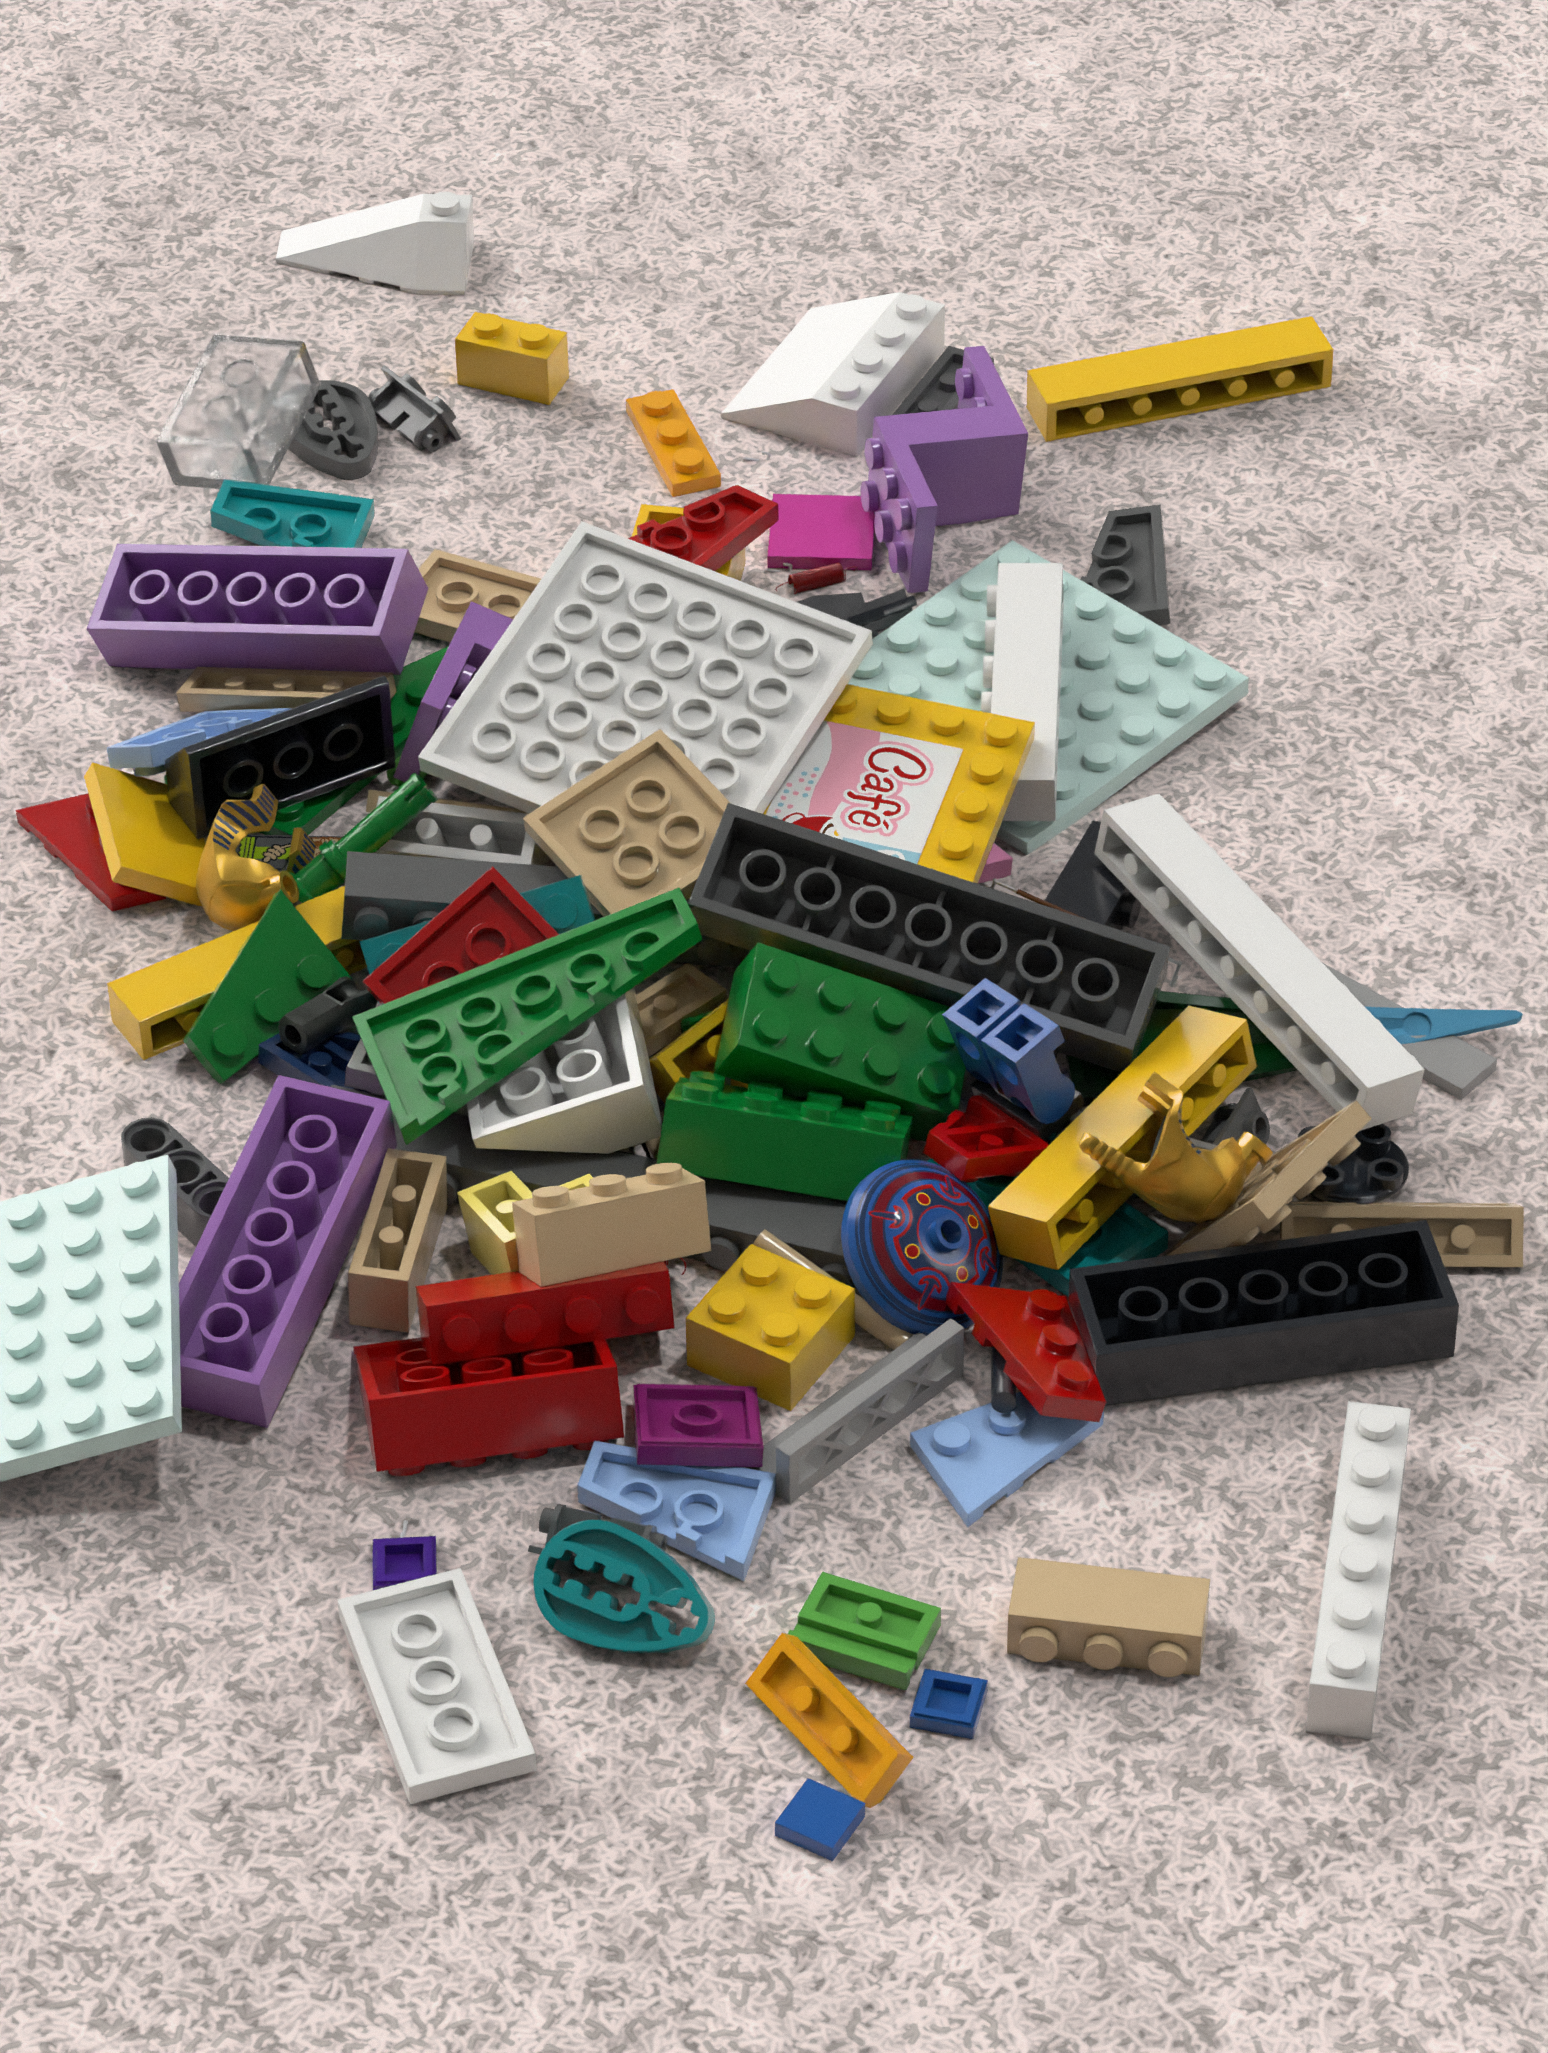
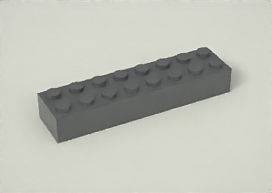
(926, 931)

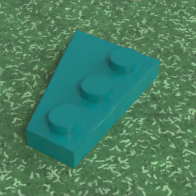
(291, 516)

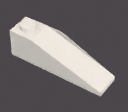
(407, 243)

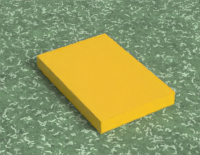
(143, 834)

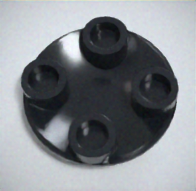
(1369, 1173)

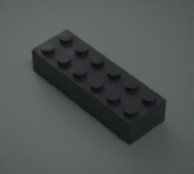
(1265, 1312)

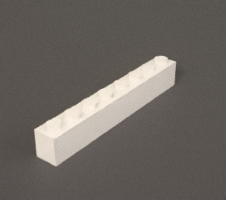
(1258, 960)

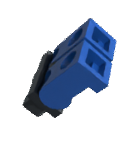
(1013, 1059)

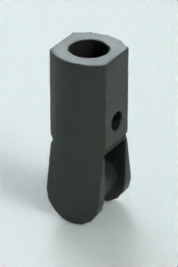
(324, 1015)

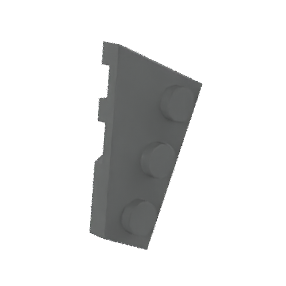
(1132, 562)

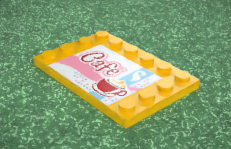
(908, 778)

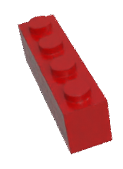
(517, 1315)

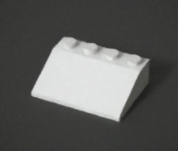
(843, 370)
(577, 1094)

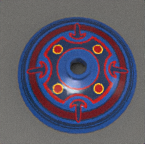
(898, 1247)

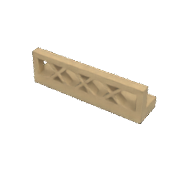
(1462, 1231)

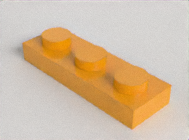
(673, 442)
(829, 1720)

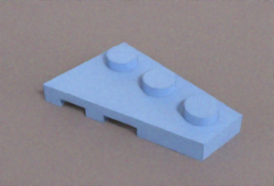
(149, 750)
(991, 1453)
(701, 1509)

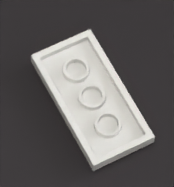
(436, 1686)

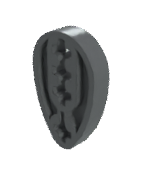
(353, 432)

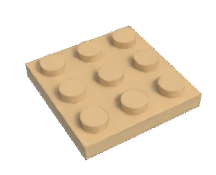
(632, 825)
(1271, 1186)

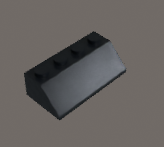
(290, 752)

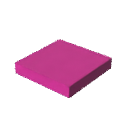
(821, 532)

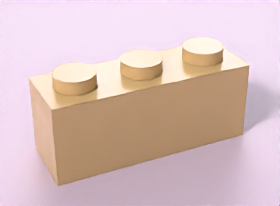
(611, 1224)
(397, 1240)
(1108, 1617)

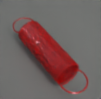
(817, 577)

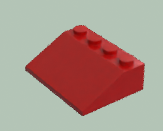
(486, 1404)

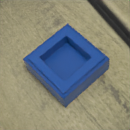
(948, 1703)
(820, 1819)

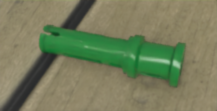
(328, 868)

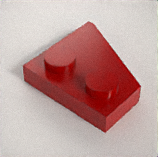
(982, 1143)

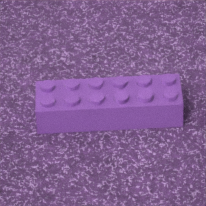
(258, 607)
(277, 1245)

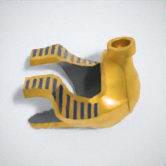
(240, 888)
(1179, 1177)

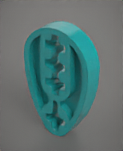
(597, 1621)

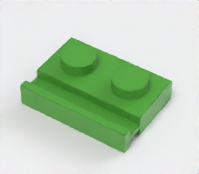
(866, 1630)

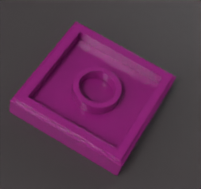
(697, 1425)

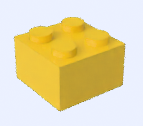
(770, 1326)

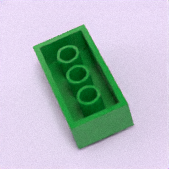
(839, 1035)
(779, 1138)

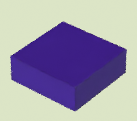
(403, 1560)

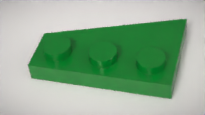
(271, 976)

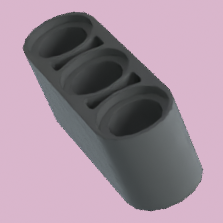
(197, 1177)

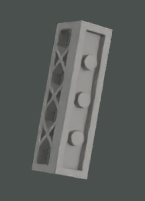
(864, 1410)

